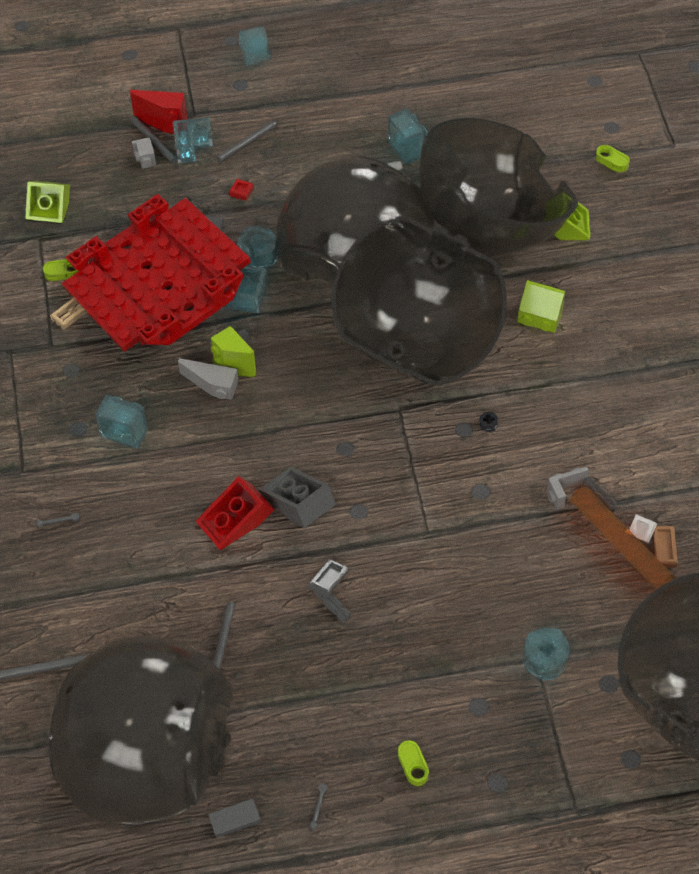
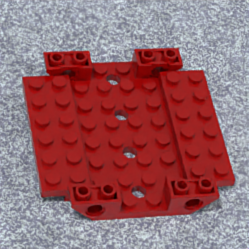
(182, 253)

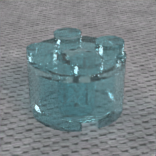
(255, 45)
(259, 246)
(546, 653)

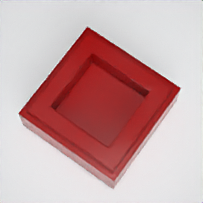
(241, 189)

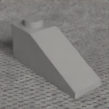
(213, 379)

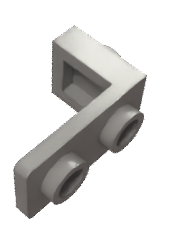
(559, 481)

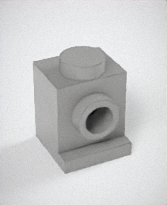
(144, 152)

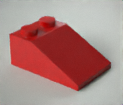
(159, 108)
(234, 513)

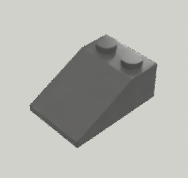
(299, 496)

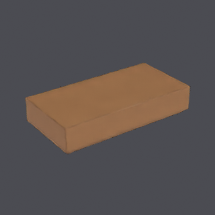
(665, 545)

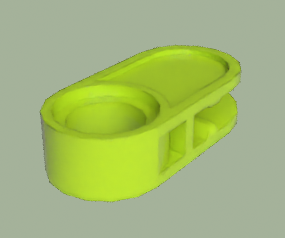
(616, 160)
(57, 270)
(410, 759)

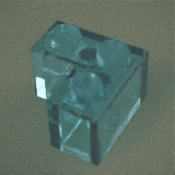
(191, 135)

